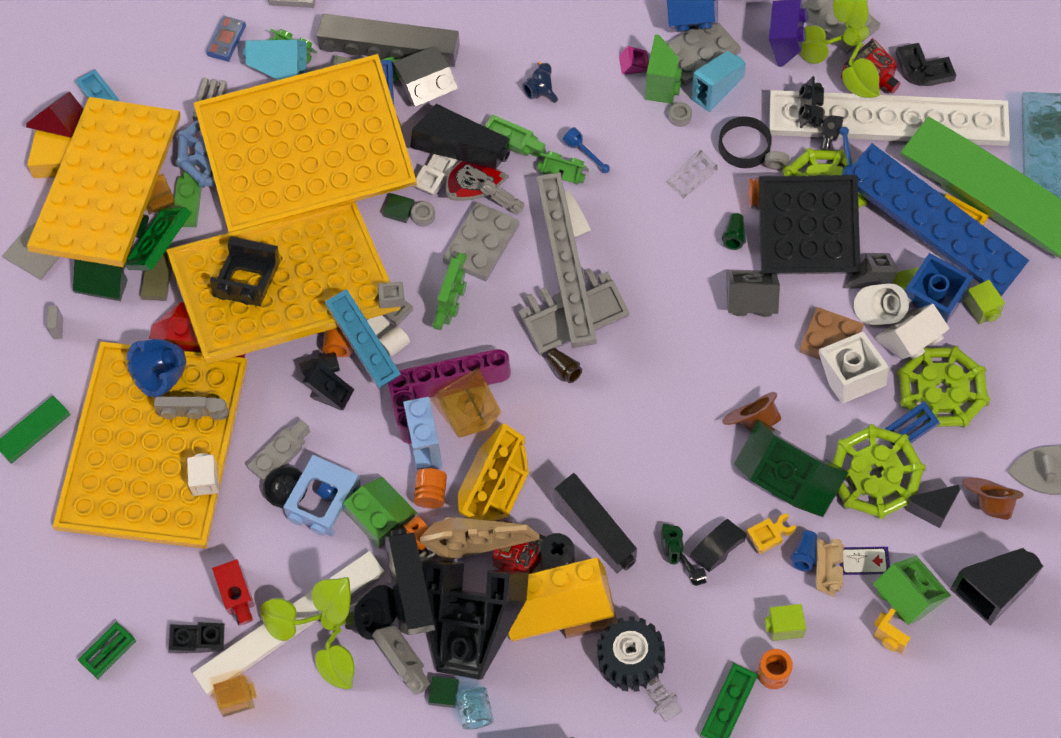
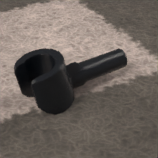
(697, 576)

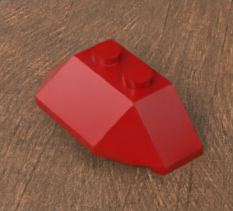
(177, 328)

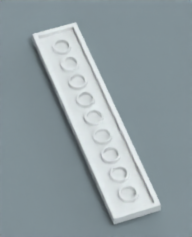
(894, 116)

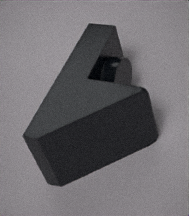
(327, 386)

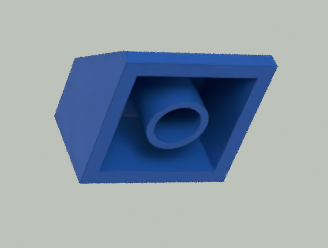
(692, 13)
(939, 285)

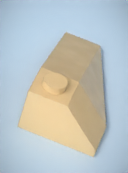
(466, 537)

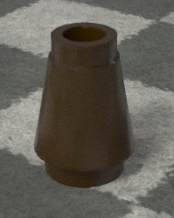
(565, 366)

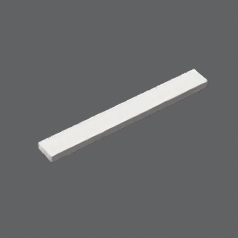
(260, 643)

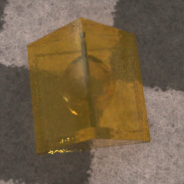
(469, 404)

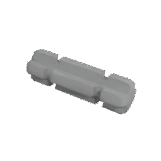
(502, 196)

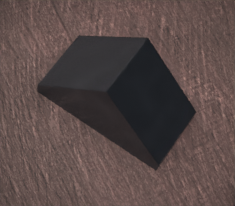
(933, 505)

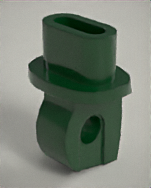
(672, 542)

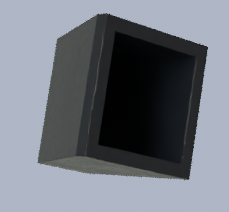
(996, 582)

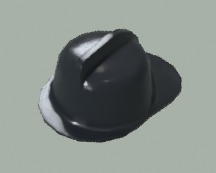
(372, 612)

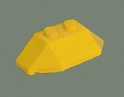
(495, 477)

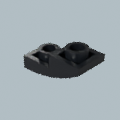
(717, 544)
(196, 638)

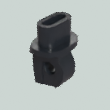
(829, 135)
(329, 361)

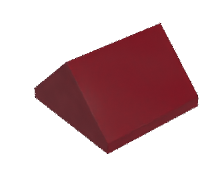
(59, 117)

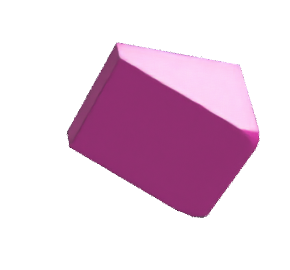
(633, 60)

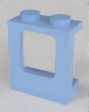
(423, 433)
(330, 474)

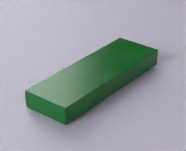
(32, 429)
(729, 703)

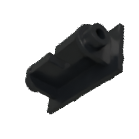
(811, 95)

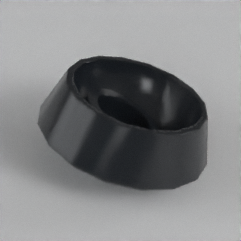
(280, 485)

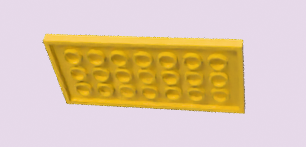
(104, 182)

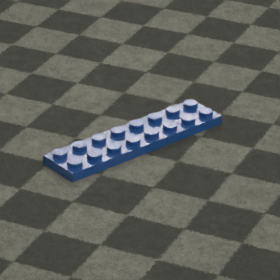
(936, 220)

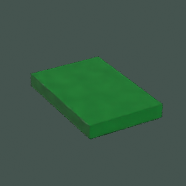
(157, 238)

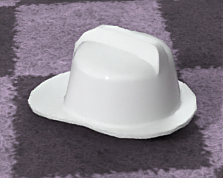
(881, 304)

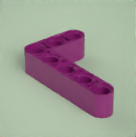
(433, 377)

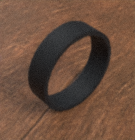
(749, 122)

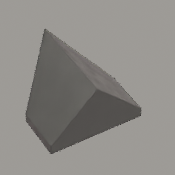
(875, 270)

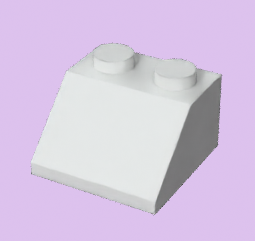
(914, 332)
(853, 367)

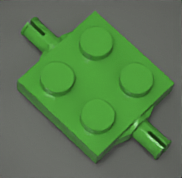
(451, 290)

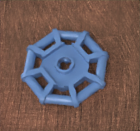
(186, 162)

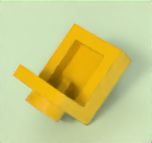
(891, 637)

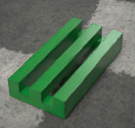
(97, 673)

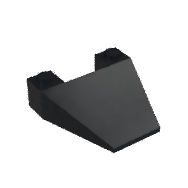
(471, 623)

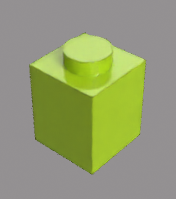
(984, 302)
(785, 622)

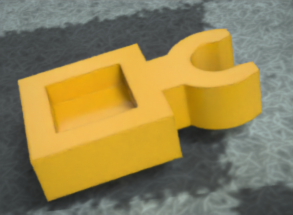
(768, 535)

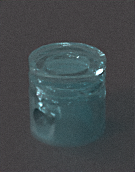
(474, 708)

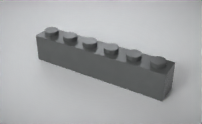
(384, 38)

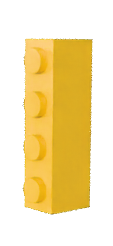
(564, 599)

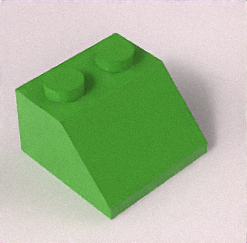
(662, 73)
(378, 510)
(911, 589)

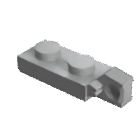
(280, 450)
(402, 658)

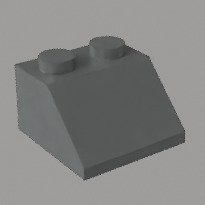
(425, 76)
(752, 293)

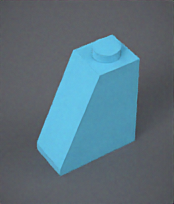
(277, 57)
(717, 79)

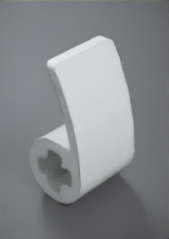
(391, 338)

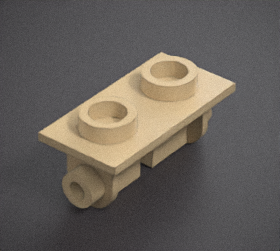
(828, 577)

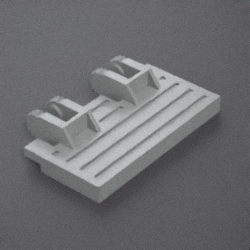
(549, 327)

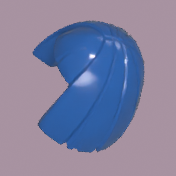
(156, 365)

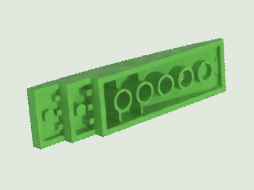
(986, 184)

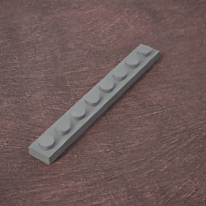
(566, 261)

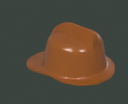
(761, 409)
(993, 498)

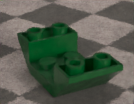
(103, 279)
(789, 470)

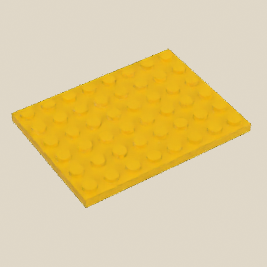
(304, 143)
(318, 259)
(133, 466)

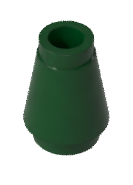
(734, 232)

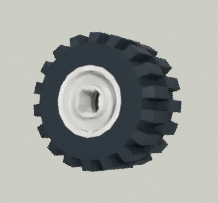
(631, 653)

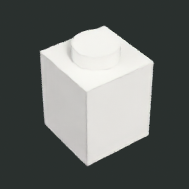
(203, 474)

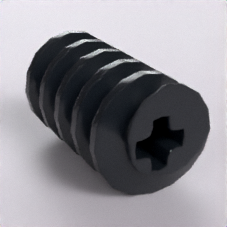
(556, 551)

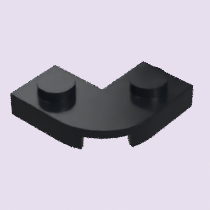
(922, 71)

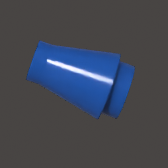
(804, 554)

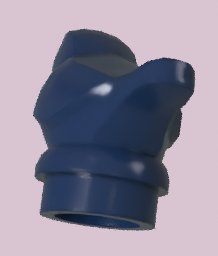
(540, 83)

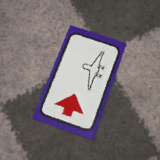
(865, 560)

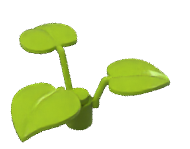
(862, 76)
(333, 600)

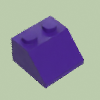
(787, 29)

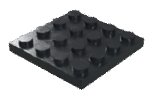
(809, 224)

